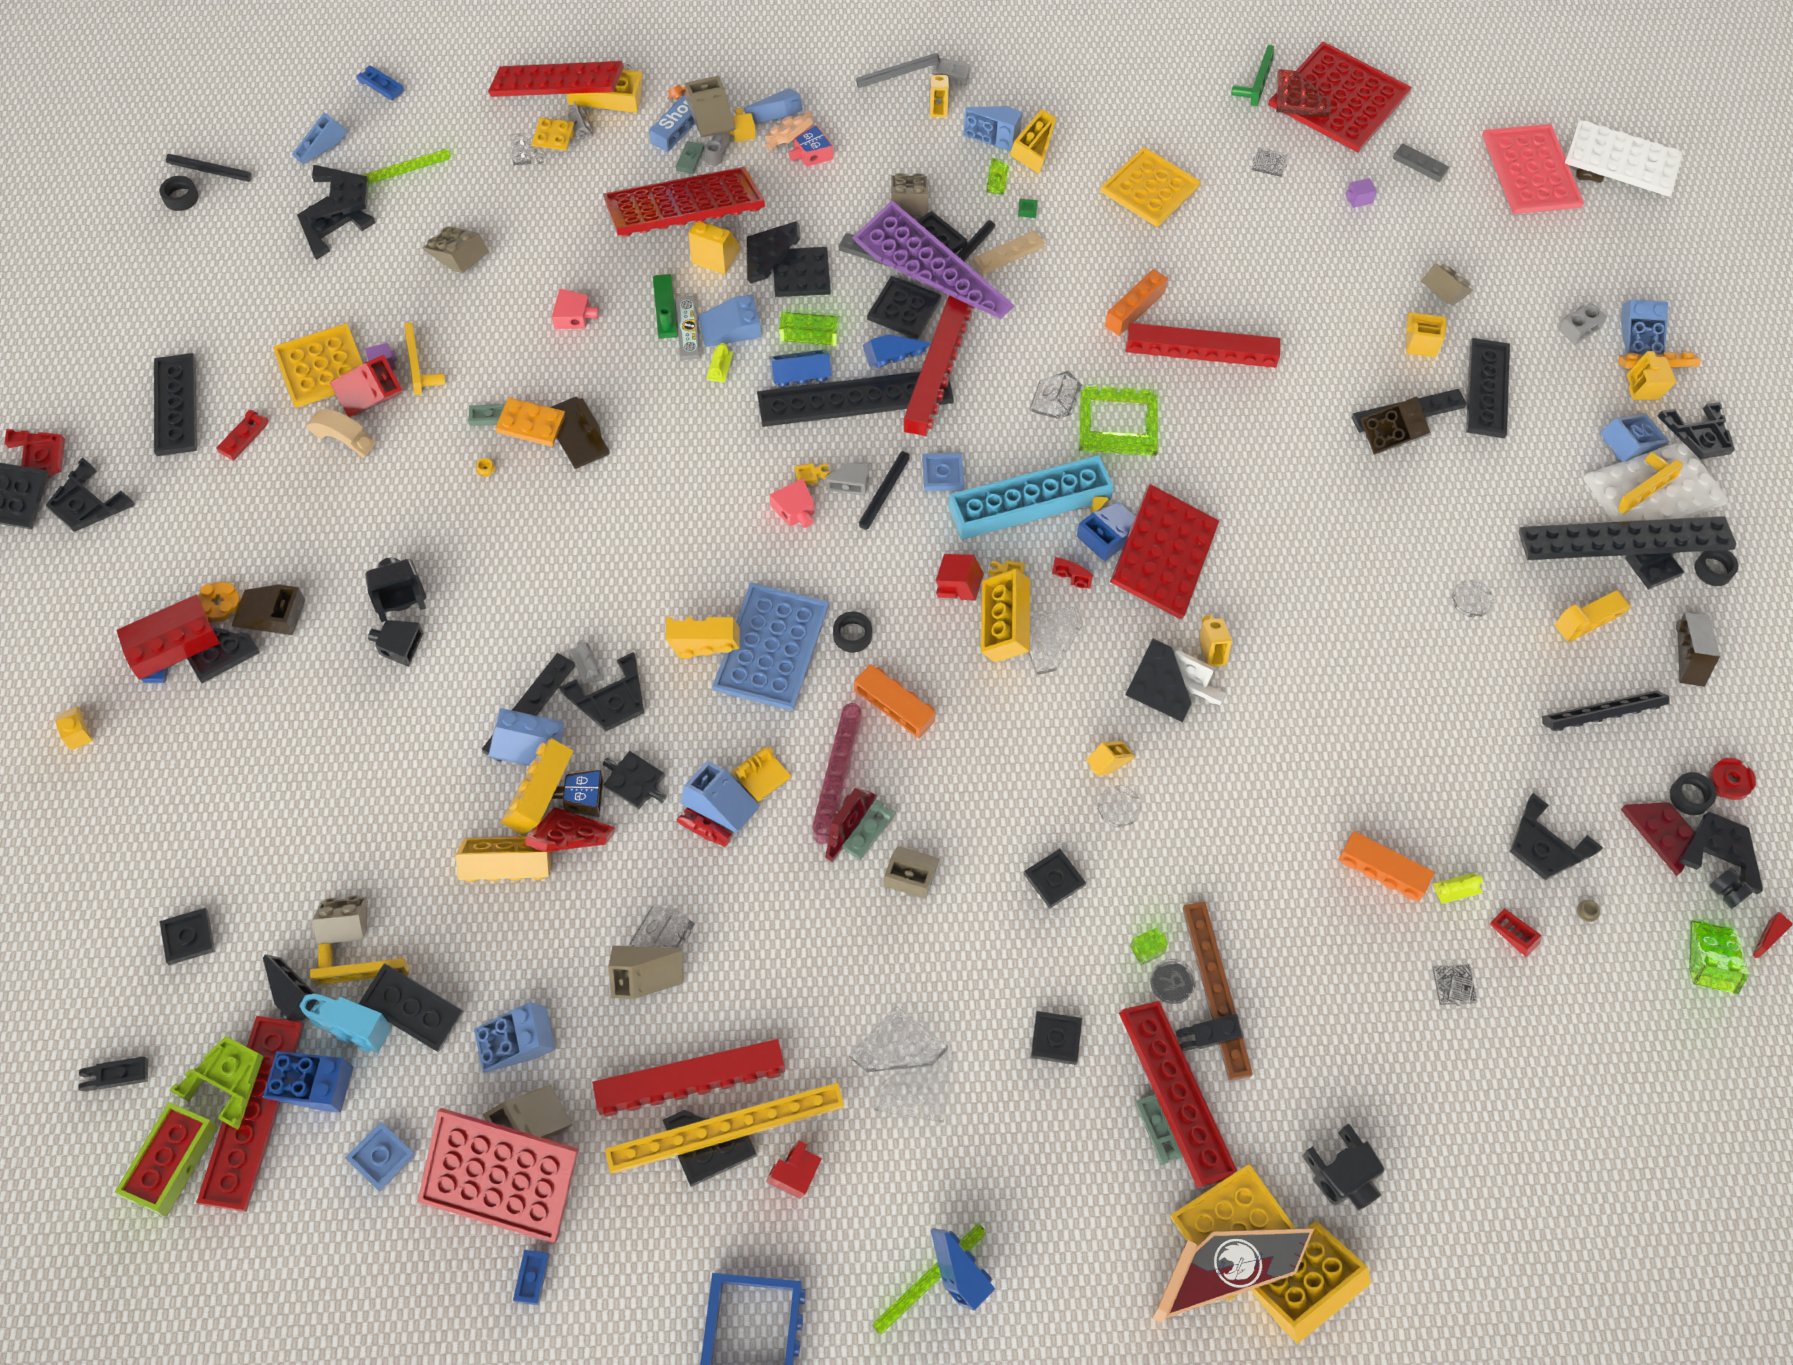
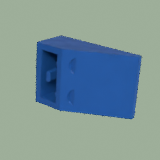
(891, 347)
(1106, 530)
(309, 1080)
(958, 1271)

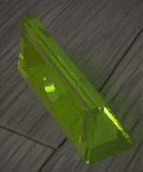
(997, 177)

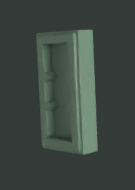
(690, 157)

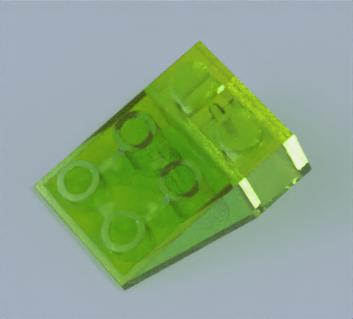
(1716, 958)

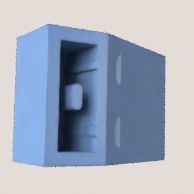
(993, 125)
(1644, 326)
(719, 797)
(515, 1037)

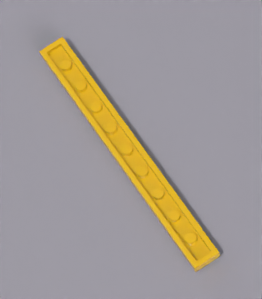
(724, 1128)

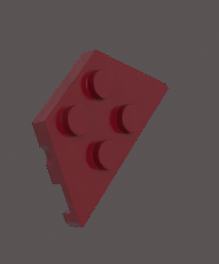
(847, 819)
(1662, 829)

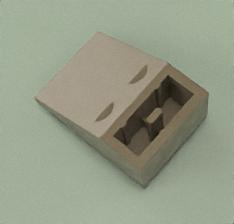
(709, 106)
(910, 193)
(457, 248)
(643, 970)
(532, 1113)

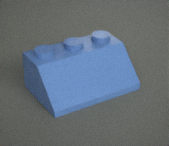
(520, 734)

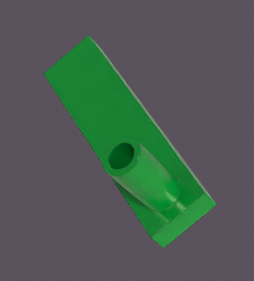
(1256, 91)
(665, 306)

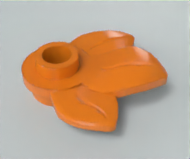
(676, 92)

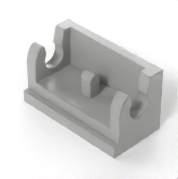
(952, 69)

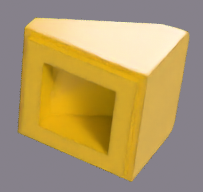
(1099, 503)

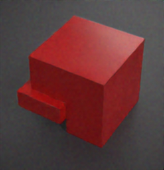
(959, 576)
(796, 1172)

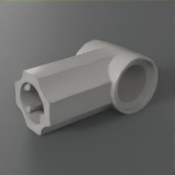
(716, 148)

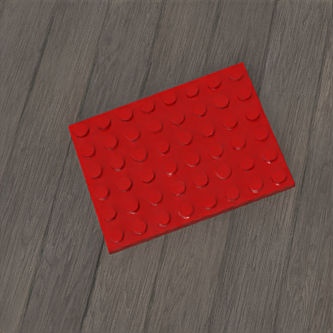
(683, 201)

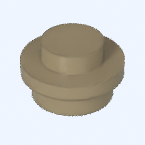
(1588, 911)

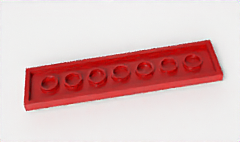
(556, 79)
(1178, 1093)
(240, 1151)

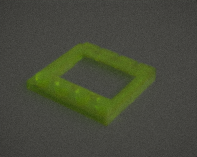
(1119, 442)

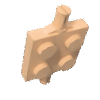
(788, 130)

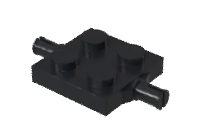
(634, 780)

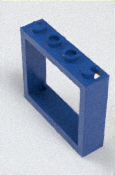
(712, 1317)

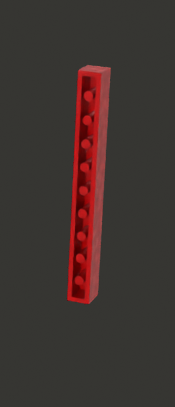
(937, 367)

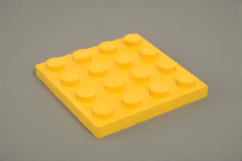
(1150, 186)
(315, 361)
(1232, 1205)

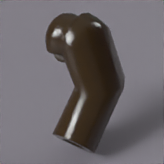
(1589, 176)

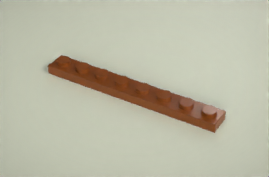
(1215, 985)

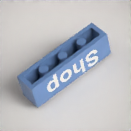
(672, 125)

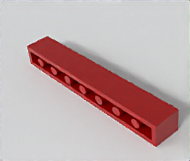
(1203, 345)
(688, 1077)

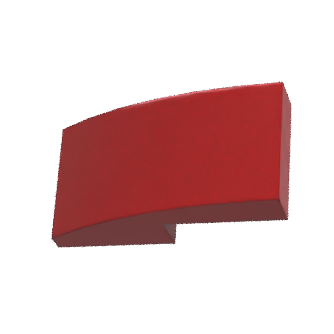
(1079, 576)

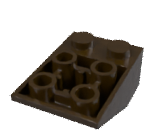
(1395, 426)
(270, 609)

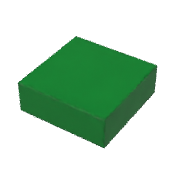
(1027, 208)

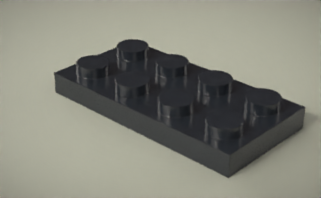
(411, 1007)

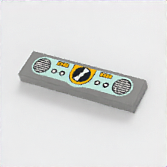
(687, 328)

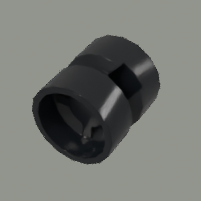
(1730, 879)

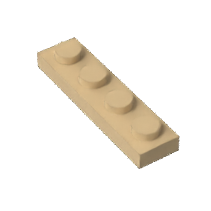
(1008, 252)

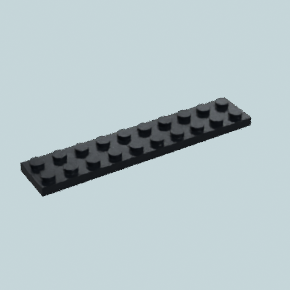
(840, 399)
(1627, 538)

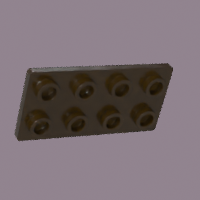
(580, 433)

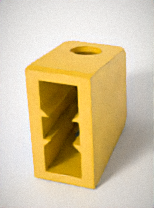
(938, 90)
(1214, 633)

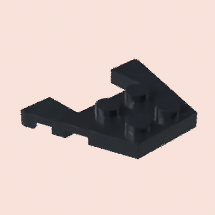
(346, 194)
(322, 227)
(1703, 438)
(80, 507)
(613, 703)
(1727, 842)
(1544, 850)

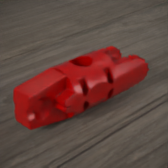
(704, 827)

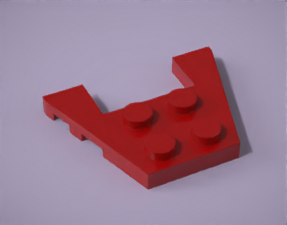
(39, 450)

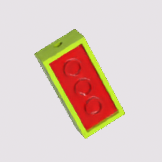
(167, 1159)

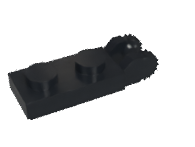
(1212, 1032)
(115, 1074)

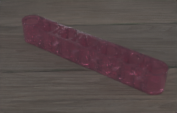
(837, 763)

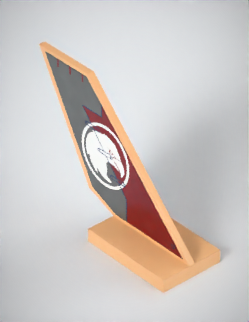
(1231, 1265)

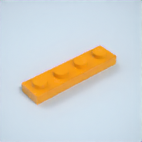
(1686, 359)

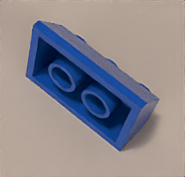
(800, 367)

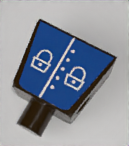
(582, 792)

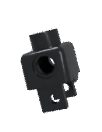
(394, 586)
(1350, 1173)

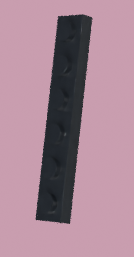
(1430, 406)
(541, 689)
(1604, 710)

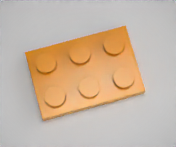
(530, 421)

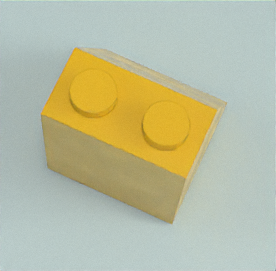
(712, 247)

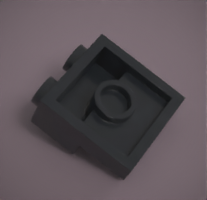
(1655, 568)

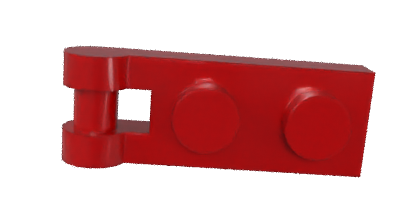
(242, 435)

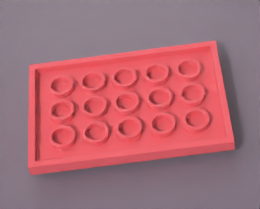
(1532, 169)

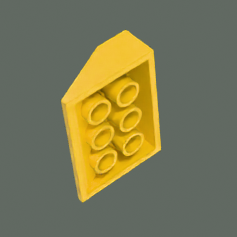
(1322, 1285)

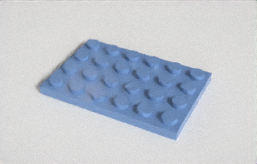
(775, 647)

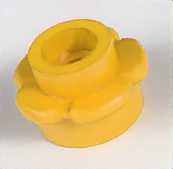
(485, 463)

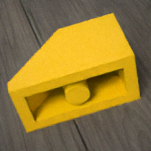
(73, 728)
(1109, 757)

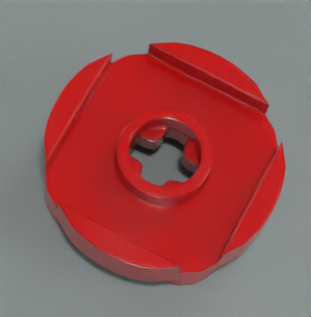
(1724, 787)

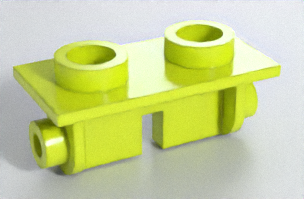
(720, 363)
(1458, 887)

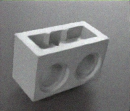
(1582, 323)

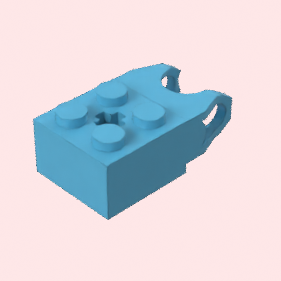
(348, 1021)

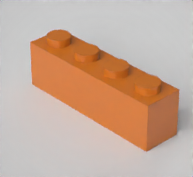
(1136, 302)
(894, 700)
(1386, 866)

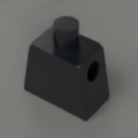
(397, 640)

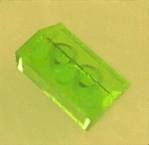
(809, 327)

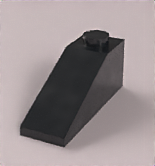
(287, 988)

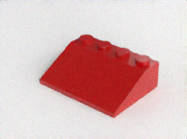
(167, 637)

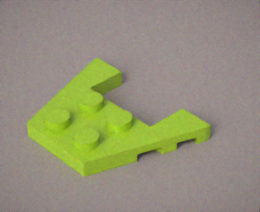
(231, 1069)

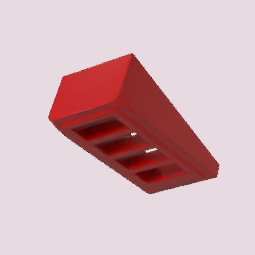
(1773, 931)
(1511, 937)

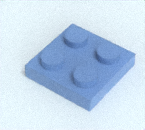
(942, 472)
(380, 1156)

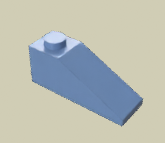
(775, 106)
(322, 137)

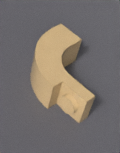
(339, 426)

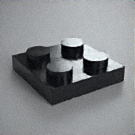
(1054, 878)
(187, 936)
(1056, 1038)

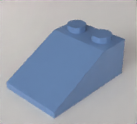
(731, 321)
(1633, 436)

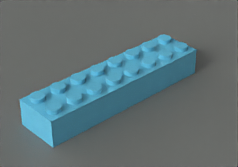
(1029, 497)

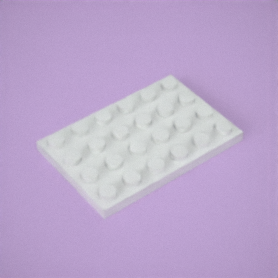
(1624, 157)
(1684, 497)

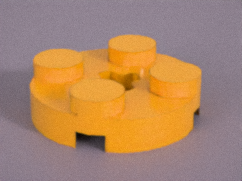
(219, 590)

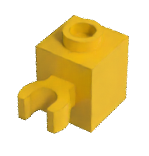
(744, 126)

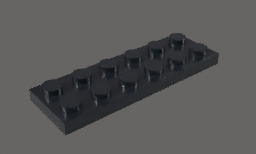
(1488, 388)
(175, 404)

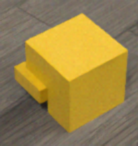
(1424, 334)
(1650, 377)

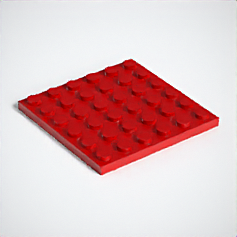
(1357, 94)

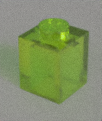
(1149, 946)

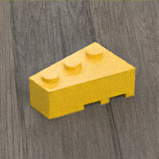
(1033, 142)
(702, 637)

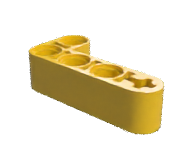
(1579, 621)

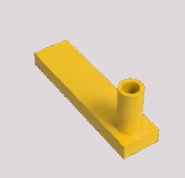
(418, 380)
(1666, 474)
(347, 973)

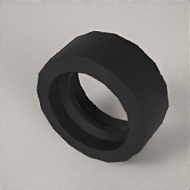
(179, 203)
(1711, 577)
(852, 645)
(1702, 783)

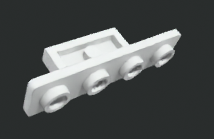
(1197, 676)

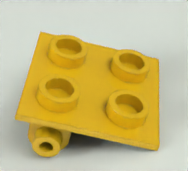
(553, 134)
(761, 774)

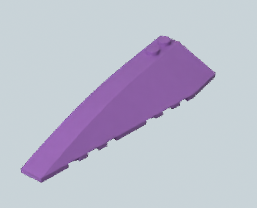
(911, 249)

